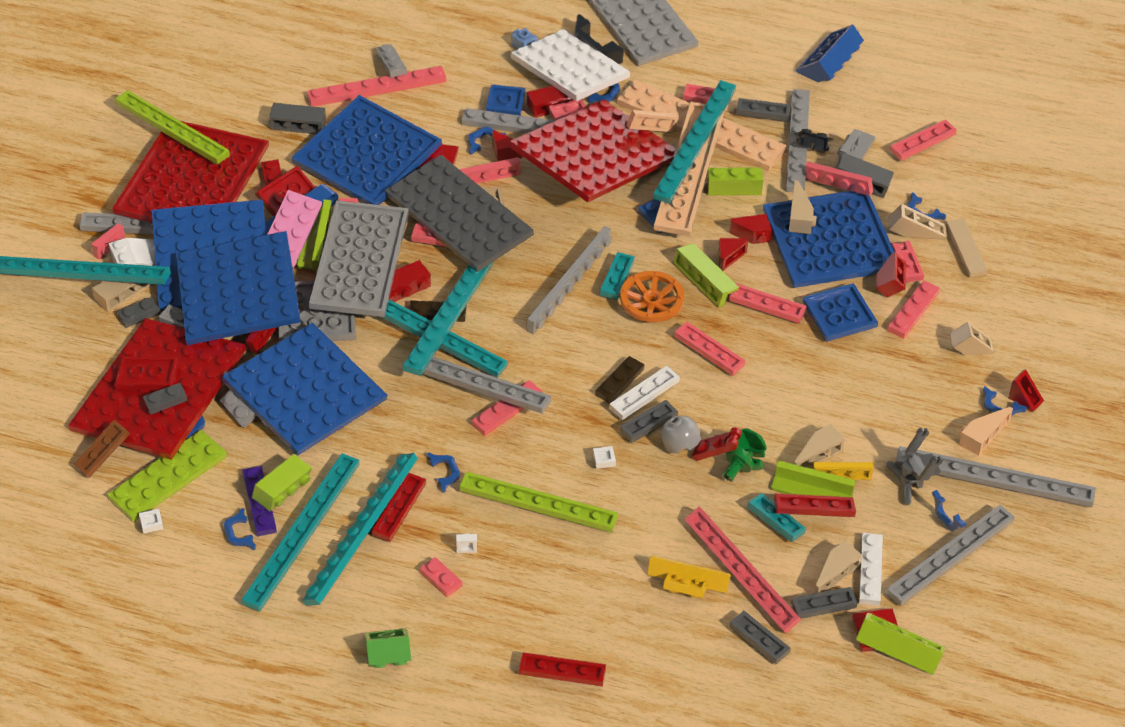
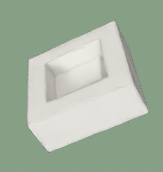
(604, 457)
(151, 521)
(466, 543)

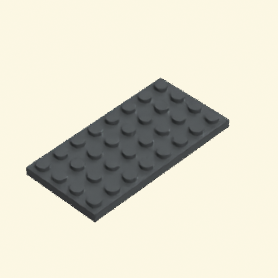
(459, 213)

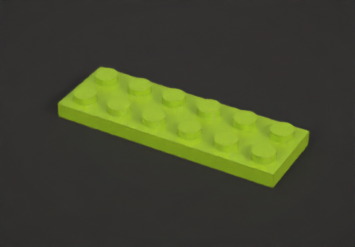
(167, 476)

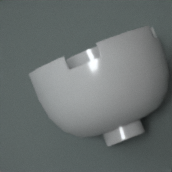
(680, 433)

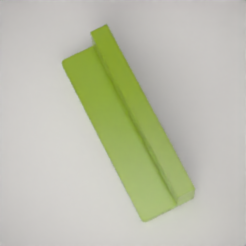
(313, 248)
(704, 274)
(806, 481)
(900, 643)

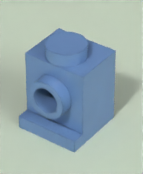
(522, 37)

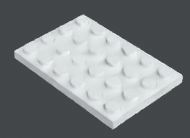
(570, 65)

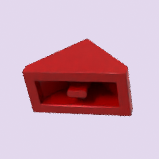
(501, 147)
(731, 250)
(1025, 392)

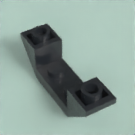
(611, 49)

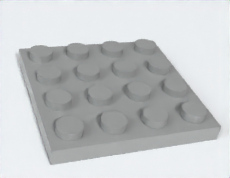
(335, 325)

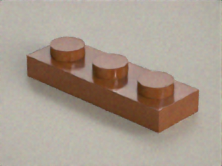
(101, 448)

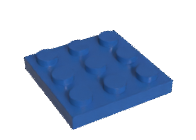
(840, 312)

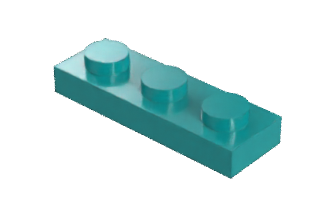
(617, 275)
(783, 523)

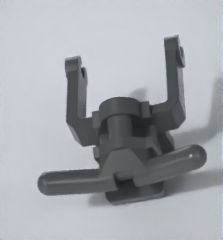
(915, 468)

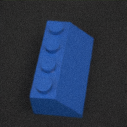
(831, 54)

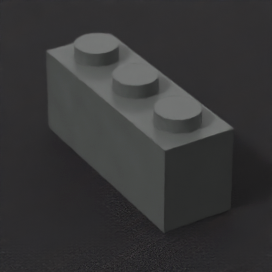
(297, 118)
(880, 176)

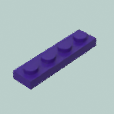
(262, 518)

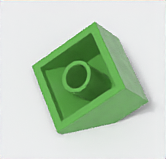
(388, 647)

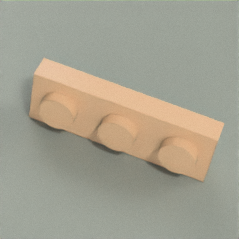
(652, 121)

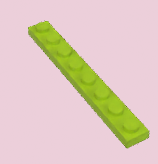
(172, 127)
(539, 502)

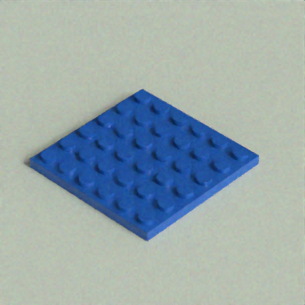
(366, 150)
(196, 228)
(841, 246)
(237, 288)
(304, 388)

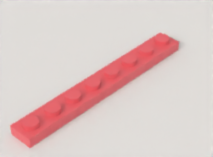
(376, 86)
(743, 570)

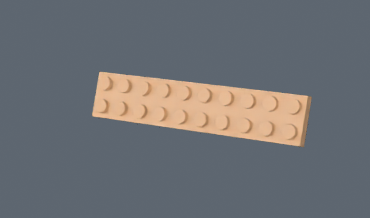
(731, 138)
(681, 212)

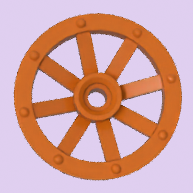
(652, 298)

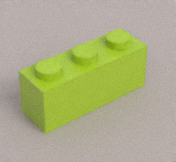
(735, 181)
(282, 482)

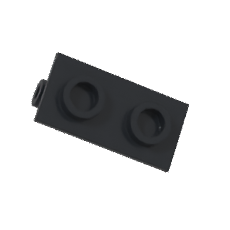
(819, 140)

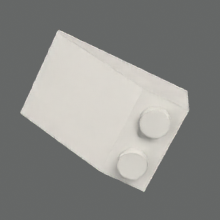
(133, 251)

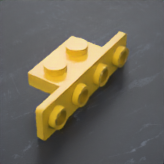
(688, 578)

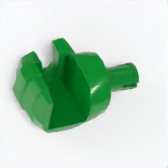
(749, 445)

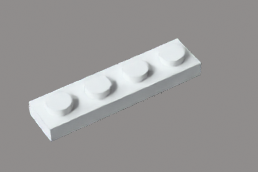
(644, 392)
(871, 569)

